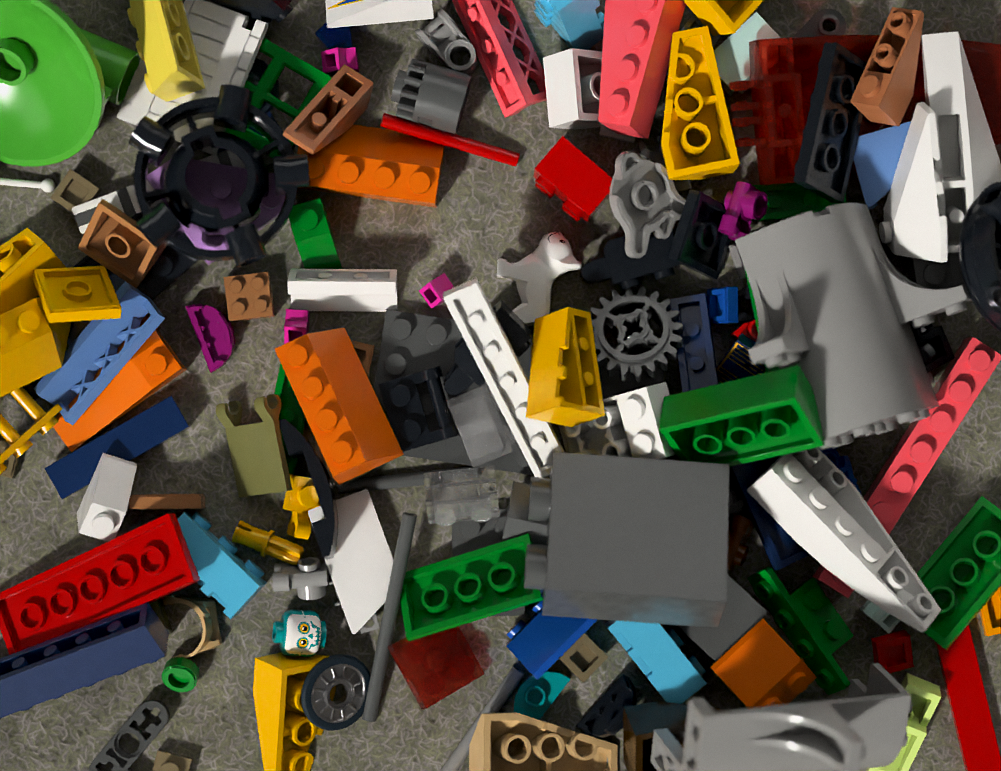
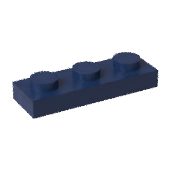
(697, 352)

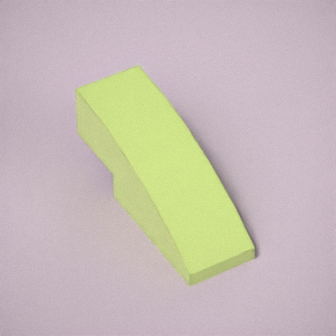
(925, 699)

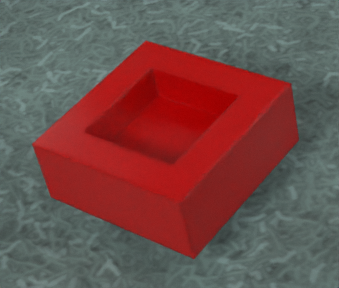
(893, 651)

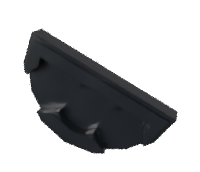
(607, 714)

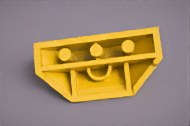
(29, 345)

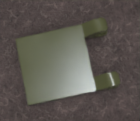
(256, 447)

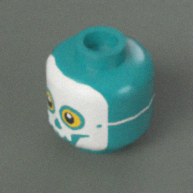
(299, 633)

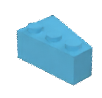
(219, 569)

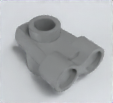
(307, 577)

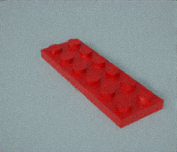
(98, 584)

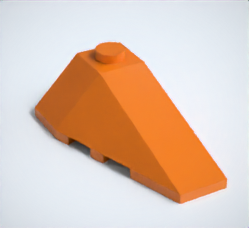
(141, 377)

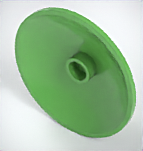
(54, 82)

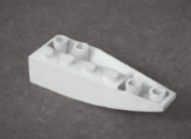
(965, 142)
(842, 533)

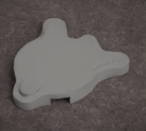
(643, 201)

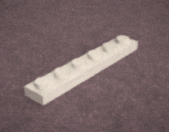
(502, 373)

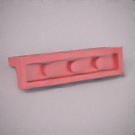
(496, 55)

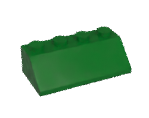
(744, 419)

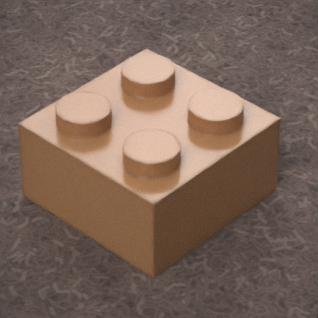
(249, 296)

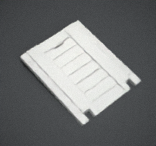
(224, 57)

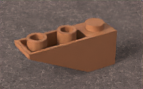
(891, 69)

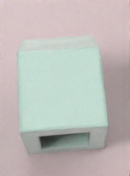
(879, 616)

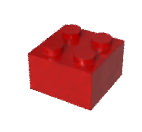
(572, 179)

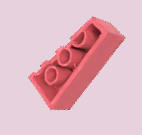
(635, 62)

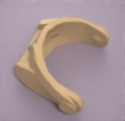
(208, 614)

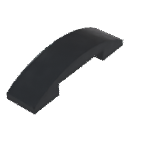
(325, 529)

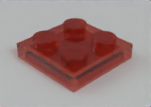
(436, 665)

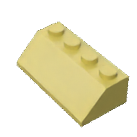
(166, 48)

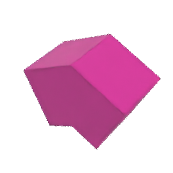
(335, 58)
(434, 290)
(296, 324)

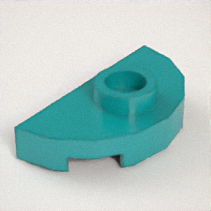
(537, 695)

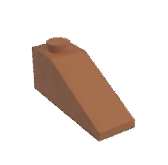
(331, 111)

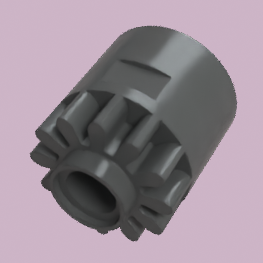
(431, 95)

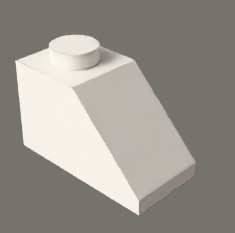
(106, 498)

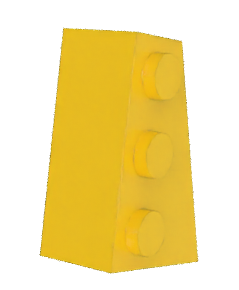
(564, 370)

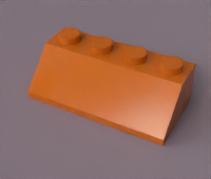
(378, 166)
(339, 403)

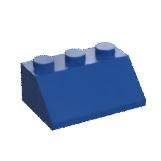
(544, 639)

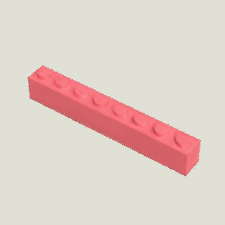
(925, 441)

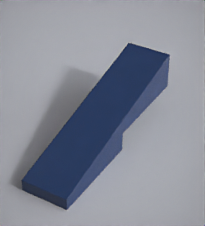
(124, 441)

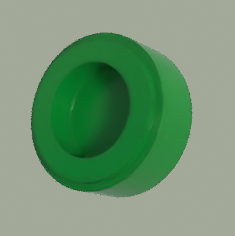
(180, 674)

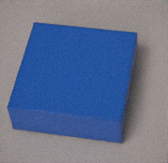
(723, 305)

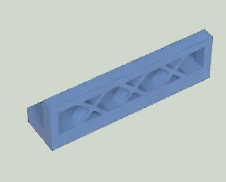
(98, 347)

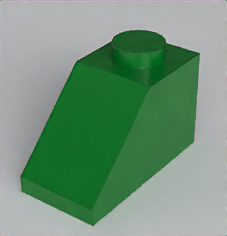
(314, 236)

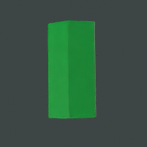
(964, 572)
(466, 588)

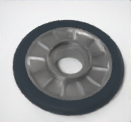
(319, 682)

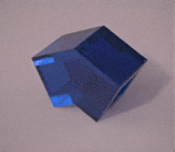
(335, 37)

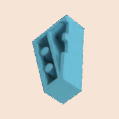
(573, 20)
(660, 658)

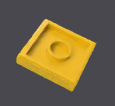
(77, 294)

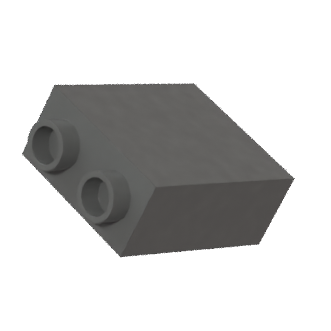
(631, 539)

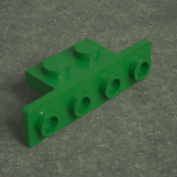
(808, 623)

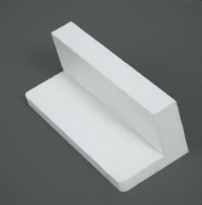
(343, 289)

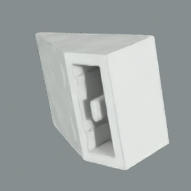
(626, 429)

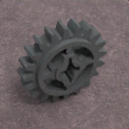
(628, 316)

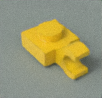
(299, 501)

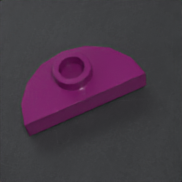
(213, 334)

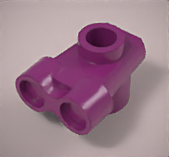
(741, 207)

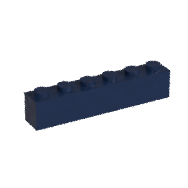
(81, 658)

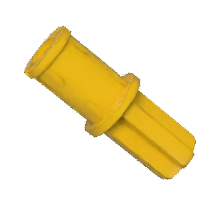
(267, 543)

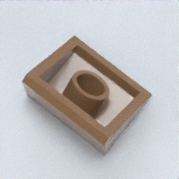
(119, 244)

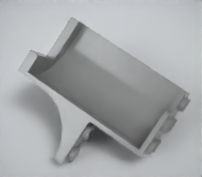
(844, 318)
(808, 736)

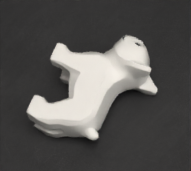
(537, 274)

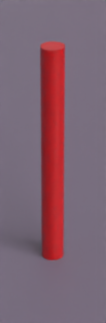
(450, 140)

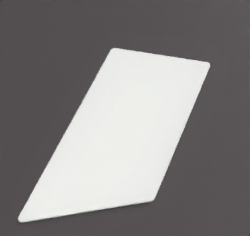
(361, 558)

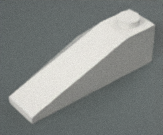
(911, 210)

